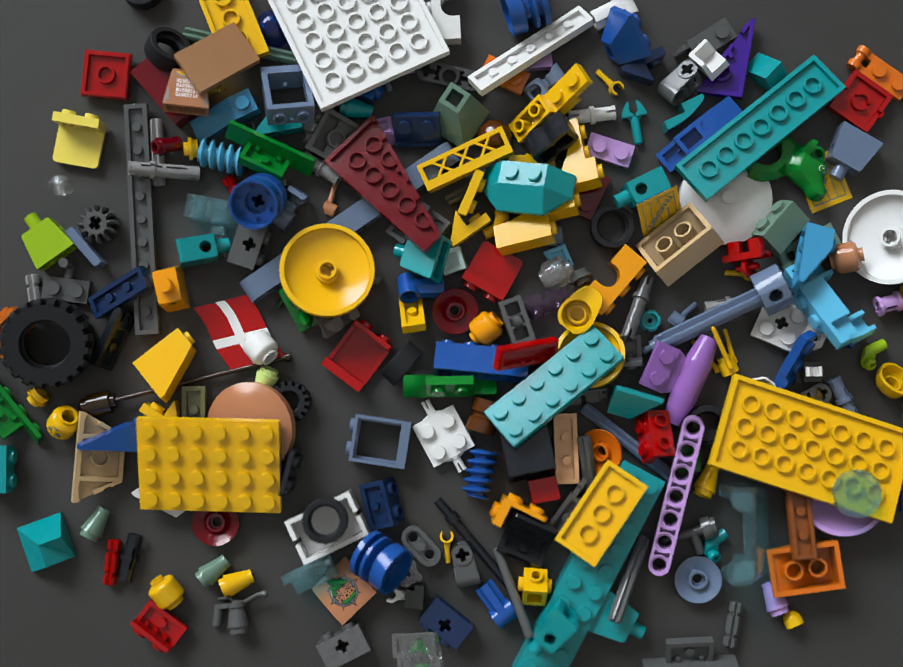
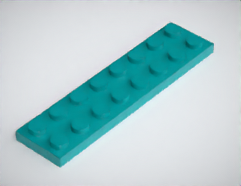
(759, 128)

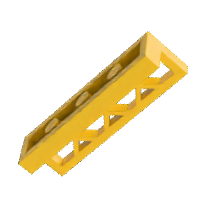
(468, 168)

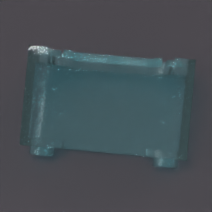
(753, 563)

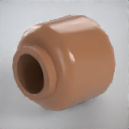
(846, 258)

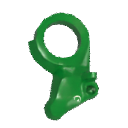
(800, 164)

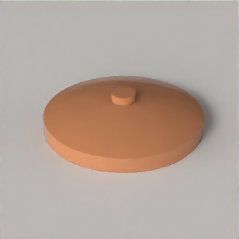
(257, 401)

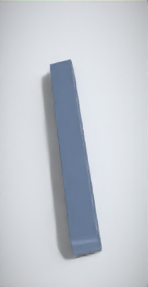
(354, 218)

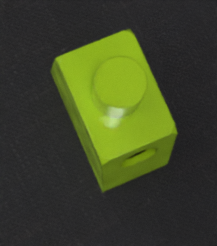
(46, 241)

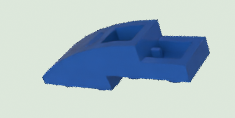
(698, 133)

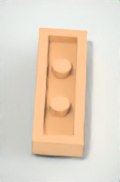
(566, 448)

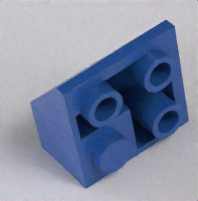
(624, 38)

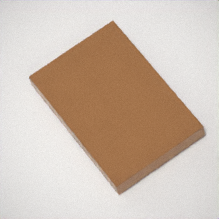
(216, 58)

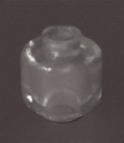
(556, 273)

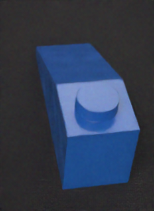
(118, 438)

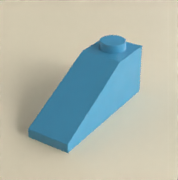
(238, 107)
(813, 247)

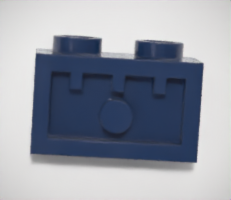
(382, 503)

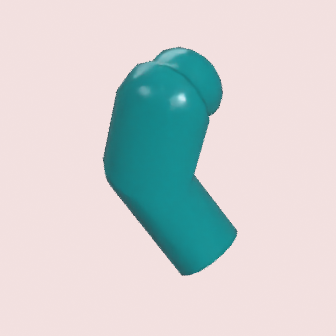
(711, 547)

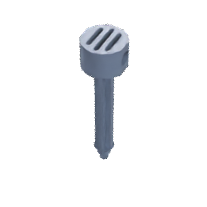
(769, 290)

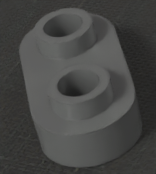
(421, 545)

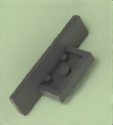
(691, 653)

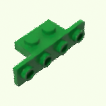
(267, 154)
(446, 386)
(15, 417)

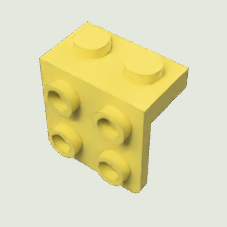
(78, 139)

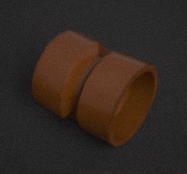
(478, 420)

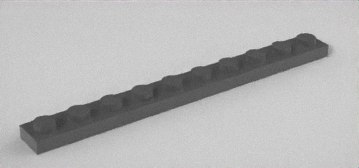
(141, 216)

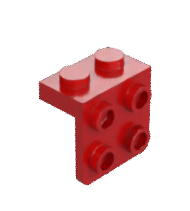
(491, 272)

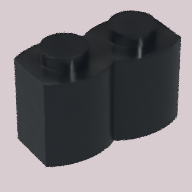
(551, 138)

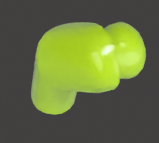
(869, 354)

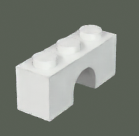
(448, 25)

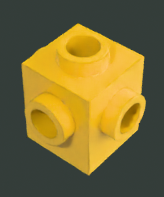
(534, 586)

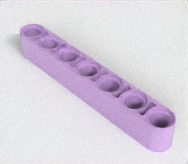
(675, 506)

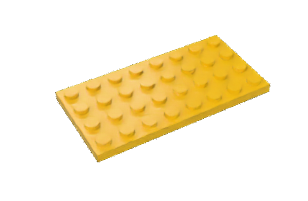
(804, 443)

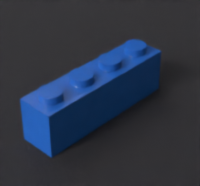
(474, 361)

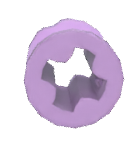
(888, 303)

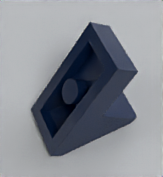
(638, 69)

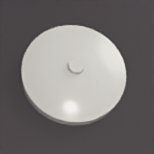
(734, 208)
(878, 229)

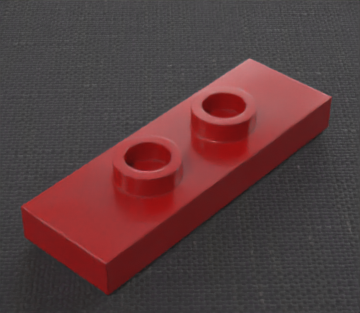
(525, 353)

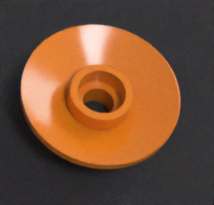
(603, 438)

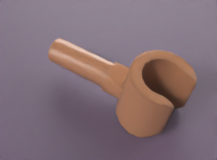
(329, 207)

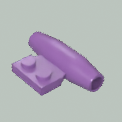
(679, 374)

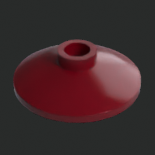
(454, 322)
(214, 535)

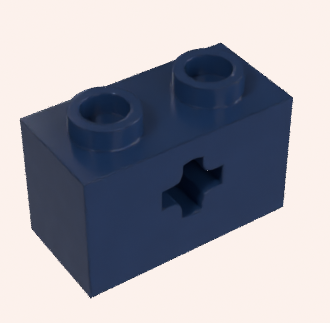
(439, 610)

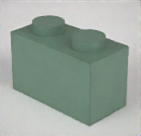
(780, 226)

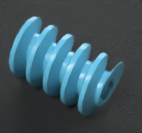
(219, 157)

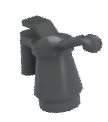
(237, 617)

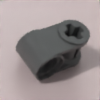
(679, 86)
(464, 568)

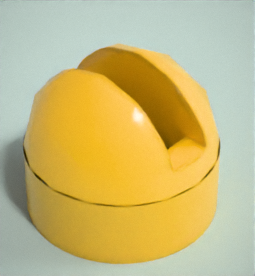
(792, 619)

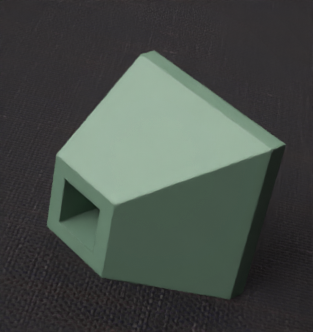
(459, 115)

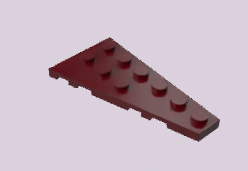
(376, 174)

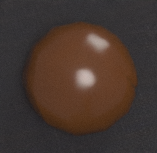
(495, 141)

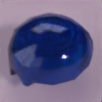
(271, 29)

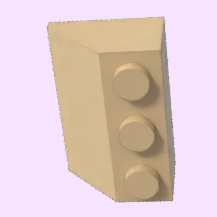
(679, 244)

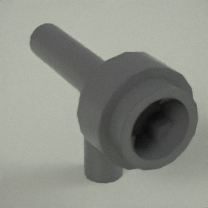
(706, 527)

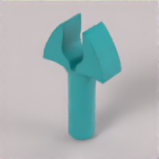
(634, 120)

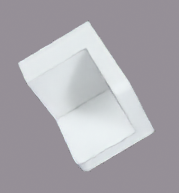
(708, 60)

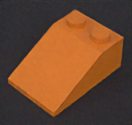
(806, 576)

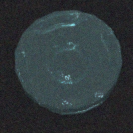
(857, 493)

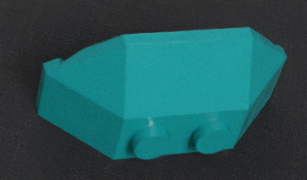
(527, 187)

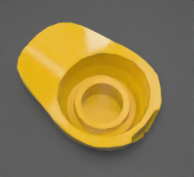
(580, 310)
(890, 380)

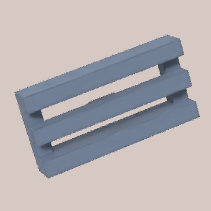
(86, 247)

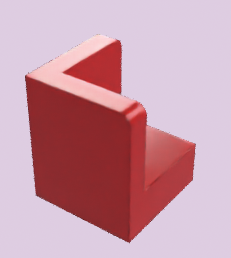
(543, 489)

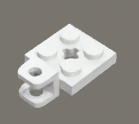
(767, 331)

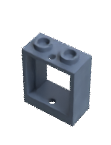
(286, 77)
(352, 446)

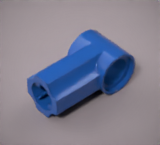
(413, 287)
(499, 607)

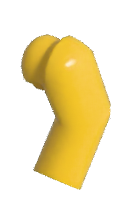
(500, 217)

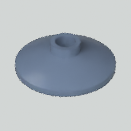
(701, 590)

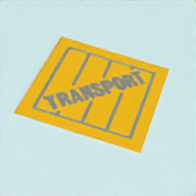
(836, 191)
(658, 209)

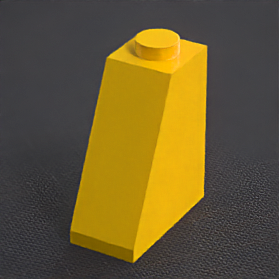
(166, 363)

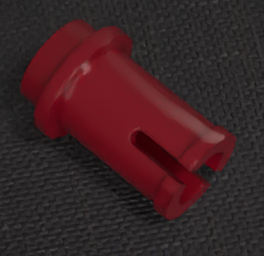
(161, 146)

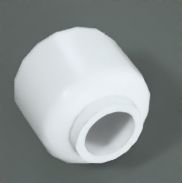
(260, 347)

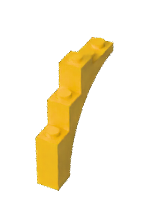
(536, 231)

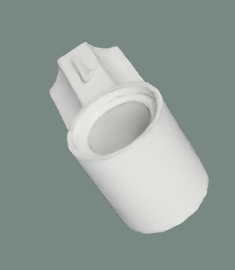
(601, 13)

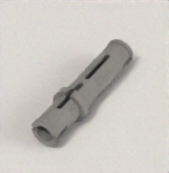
(158, 170)

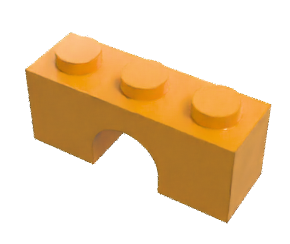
(627, 266)

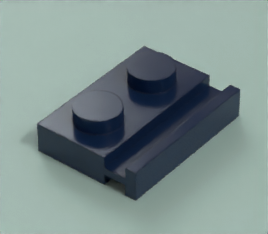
(417, 129)

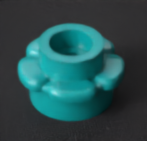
(656, 320)

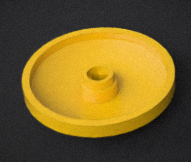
(326, 270)

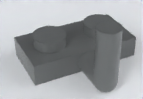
(66, 288)

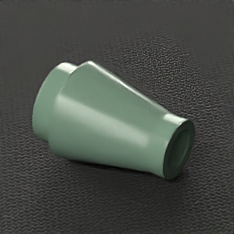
(95, 524)
(212, 571)

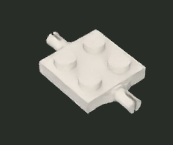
(443, 435)

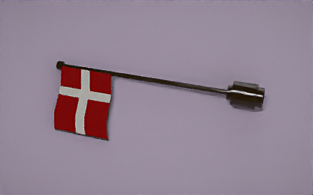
(228, 326)

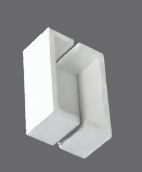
(326, 521)

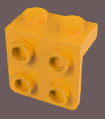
(500, 509)

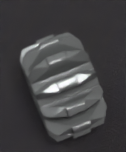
(89, 224)

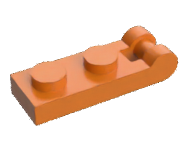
(878, 71)

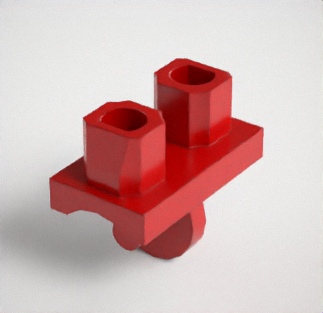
(756, 251)

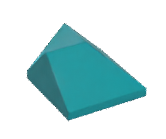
(629, 402)
(46, 542)

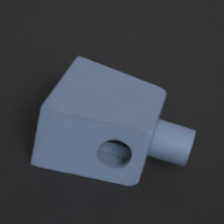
(850, 151)

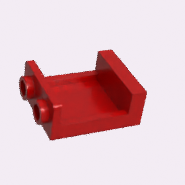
(358, 355)

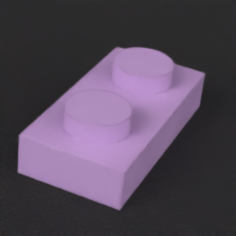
(610, 150)

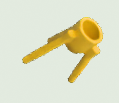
(728, 362)

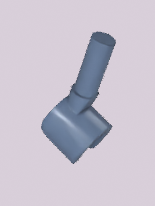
(677, 318)

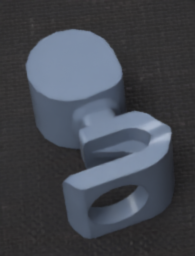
(541, 86)
(288, 216)

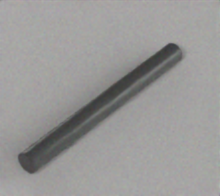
(513, 593)

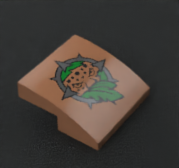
(344, 593)

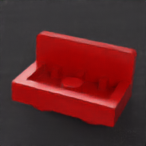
(654, 435)
(159, 627)

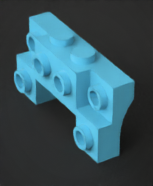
(826, 311)

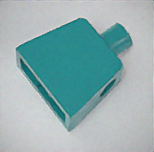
(646, 185)
(190, 249)
(427, 265)
(554, 628)
(614, 631)

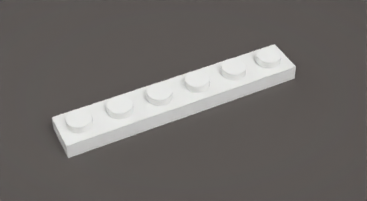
(530, 50)

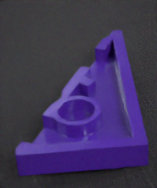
(732, 79)

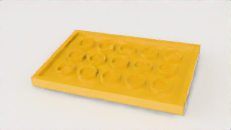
(209, 464)

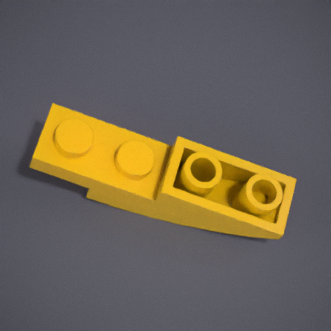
(560, 97)

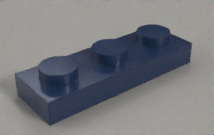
(120, 292)

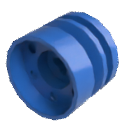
(519, 12)
(246, 204)
(381, 562)

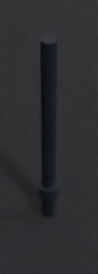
(452, 518)

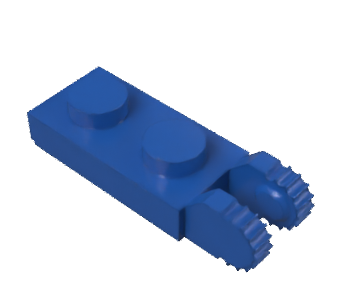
(793, 362)

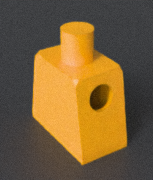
(171, 288)

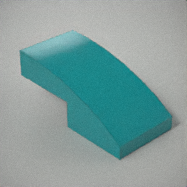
(686, 110)

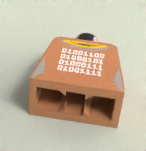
(183, 98)

